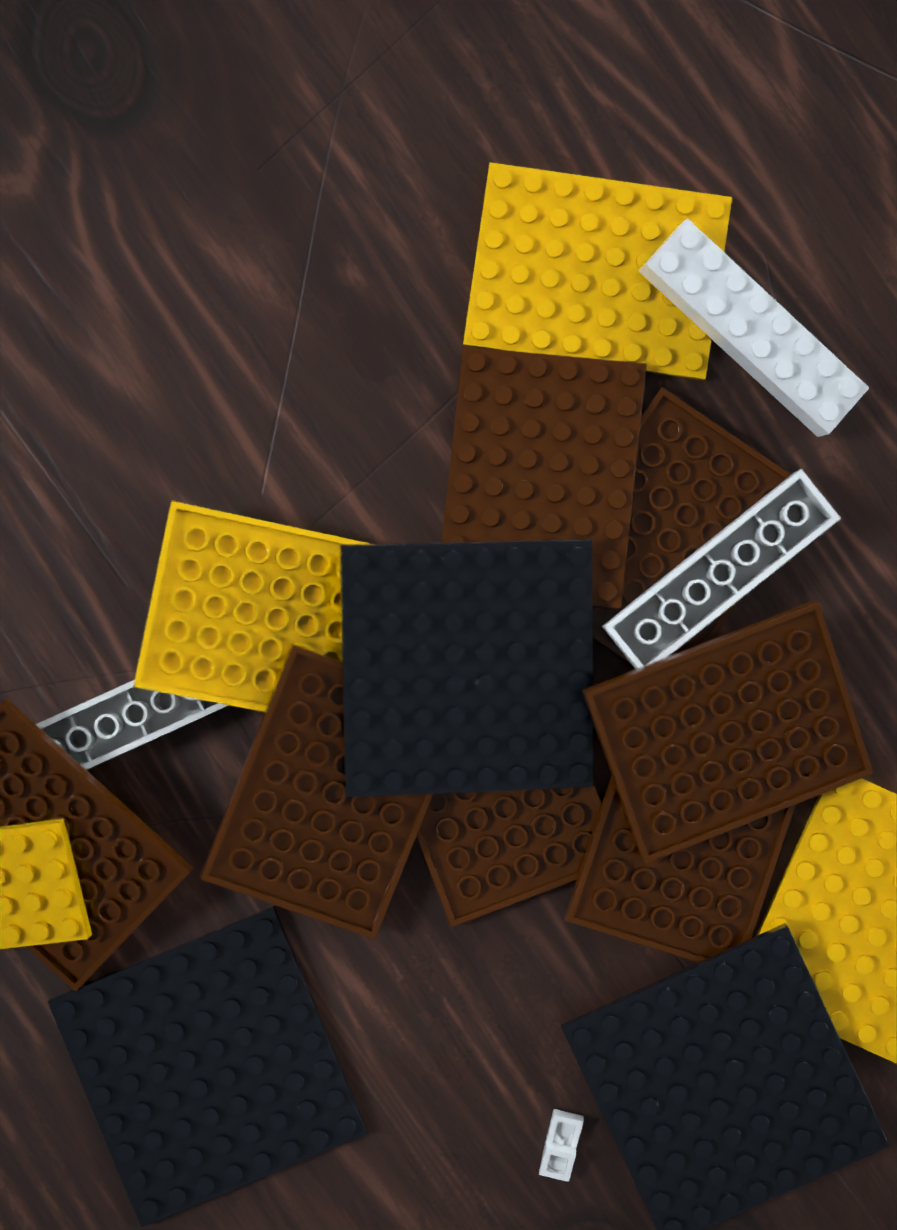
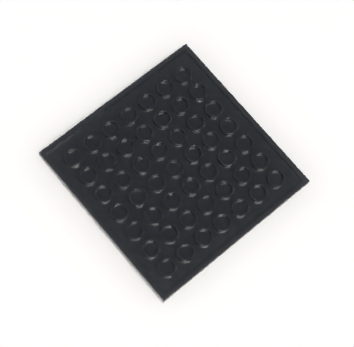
(466, 666)
(207, 1066)
(725, 1084)

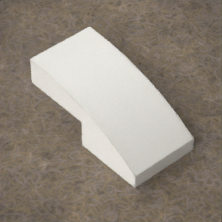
(561, 1145)

